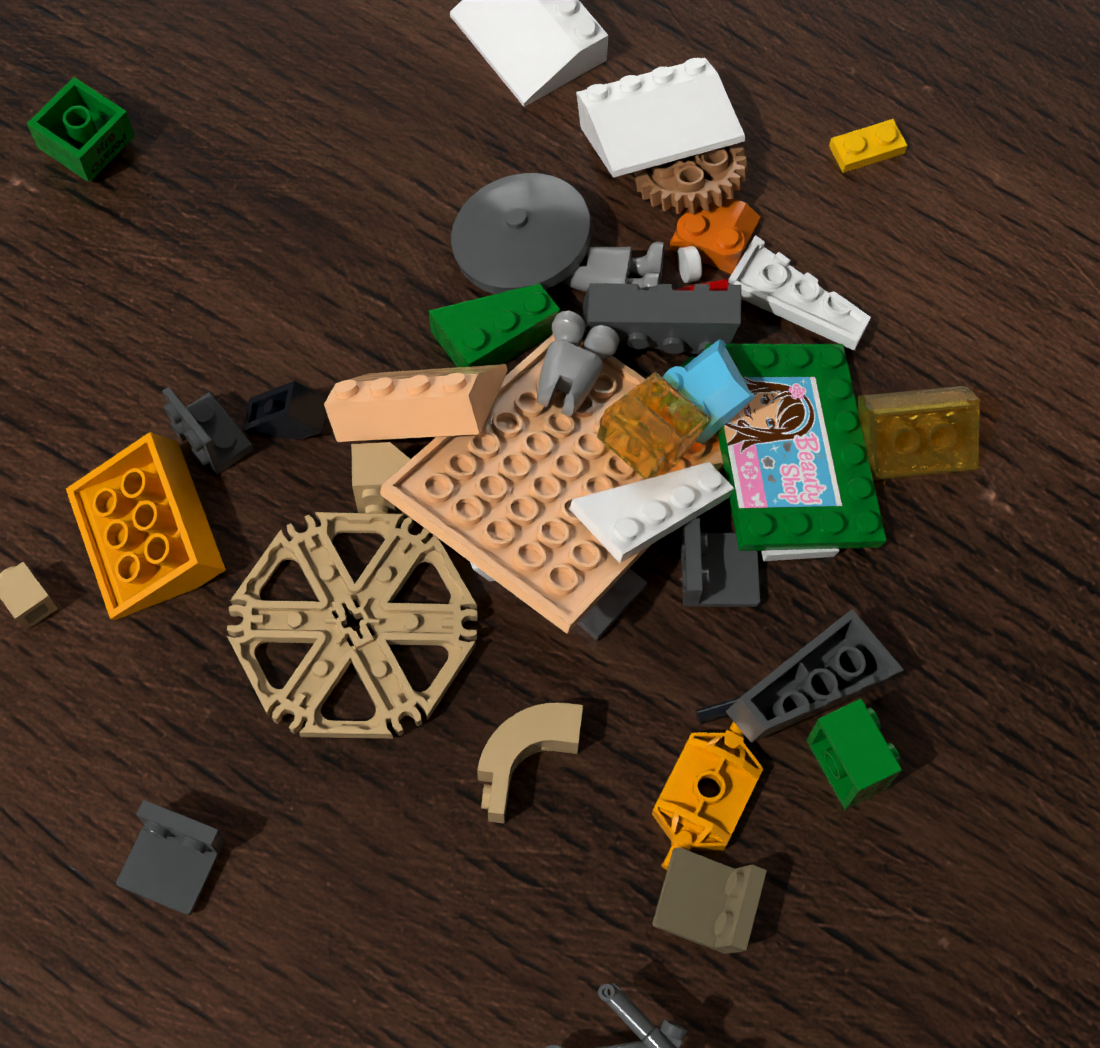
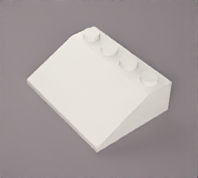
(533, 42)
(658, 117)

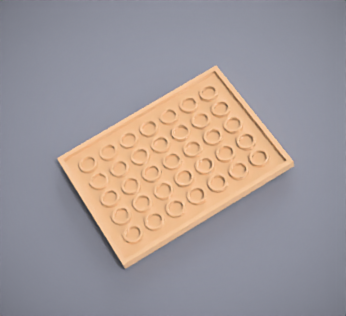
(511, 487)

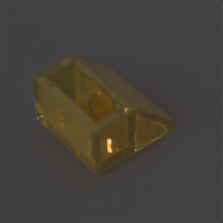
(652, 426)

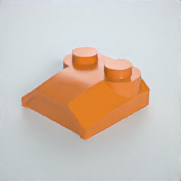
(717, 234)

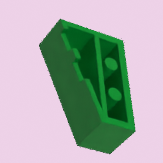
(494, 326)

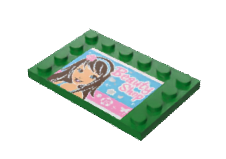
(798, 453)

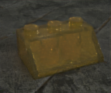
(920, 431)

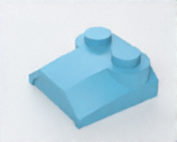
(713, 386)

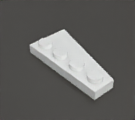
(647, 510)

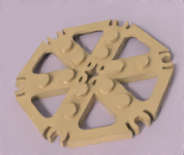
(331, 652)

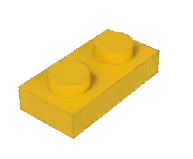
(868, 145)

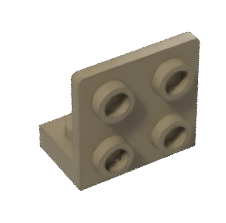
(709, 901)

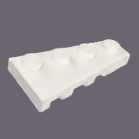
(784, 291)

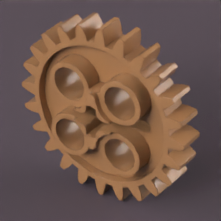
(694, 179)

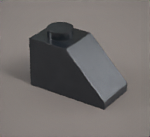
(286, 412)

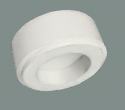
(689, 264)

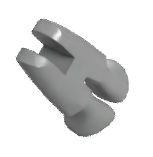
(616, 265)
(572, 367)

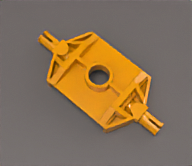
(700, 821)

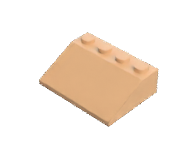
(414, 403)

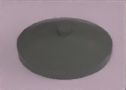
(521, 233)

